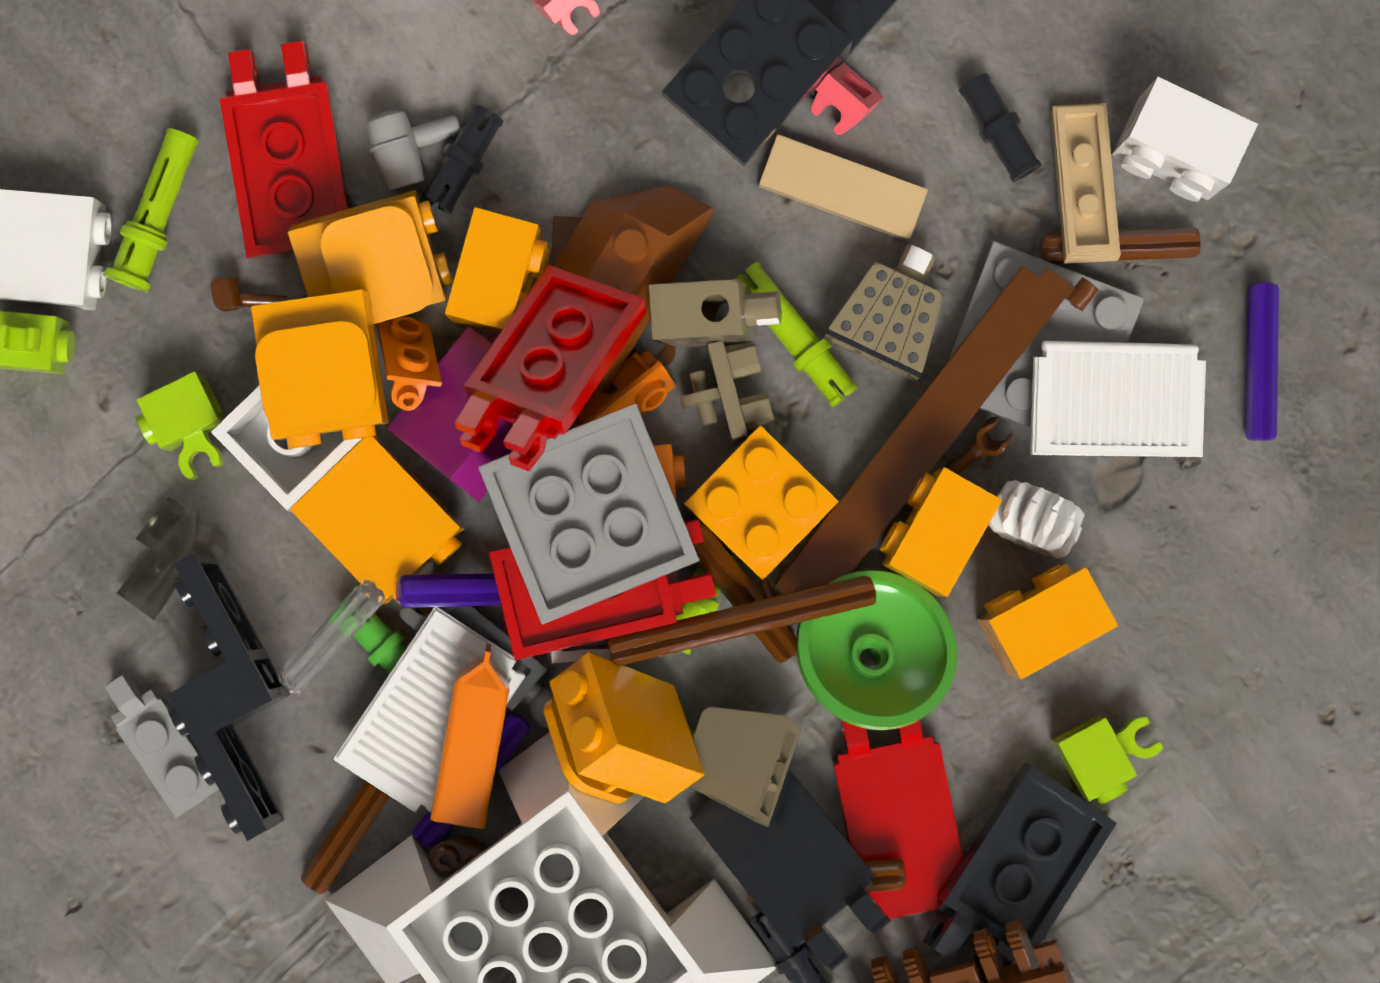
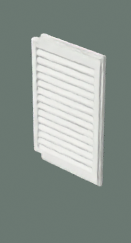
(1118, 399)
(405, 725)

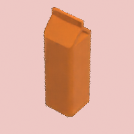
(471, 744)

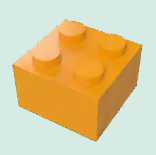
(495, 270)
(761, 503)
(940, 531)
(1045, 621)

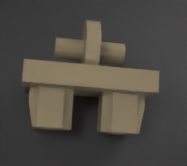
(740, 414)

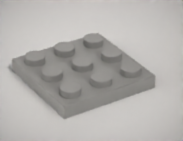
(1105, 319)
(590, 515)

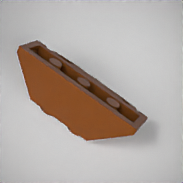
(635, 244)

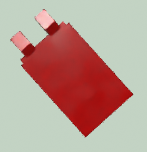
(281, 149)
(547, 363)
(628, 612)
(900, 808)

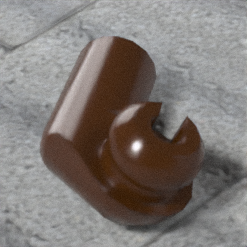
(453, 854)

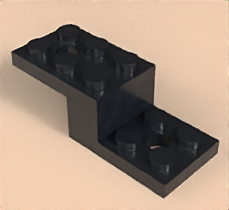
(785, 53)
(226, 696)

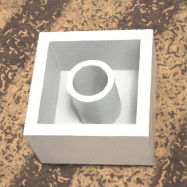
(1183, 141)
(282, 471)

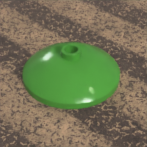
(905, 637)

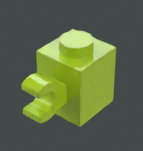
(35, 343)
(182, 416)
(1098, 756)

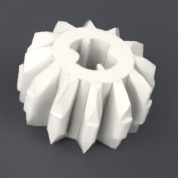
(1037, 519)

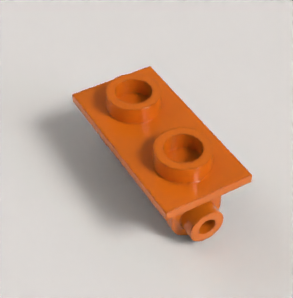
(408, 360)
(639, 382)

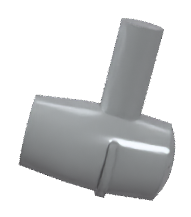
(398, 144)

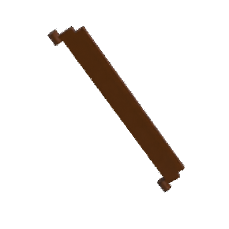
(931, 426)

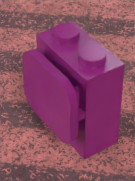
(432, 426)

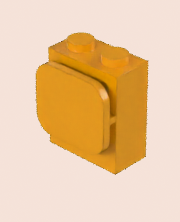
(375, 249)
(319, 368)
(378, 517)
(620, 732)

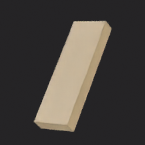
(1085, 183)
(843, 188)

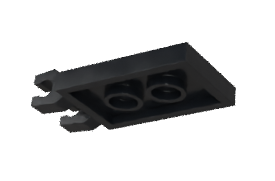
(1020, 865)
(795, 869)

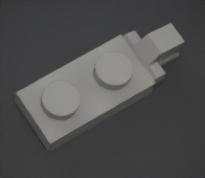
(158, 745)

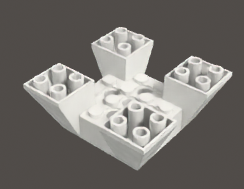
(558, 856)

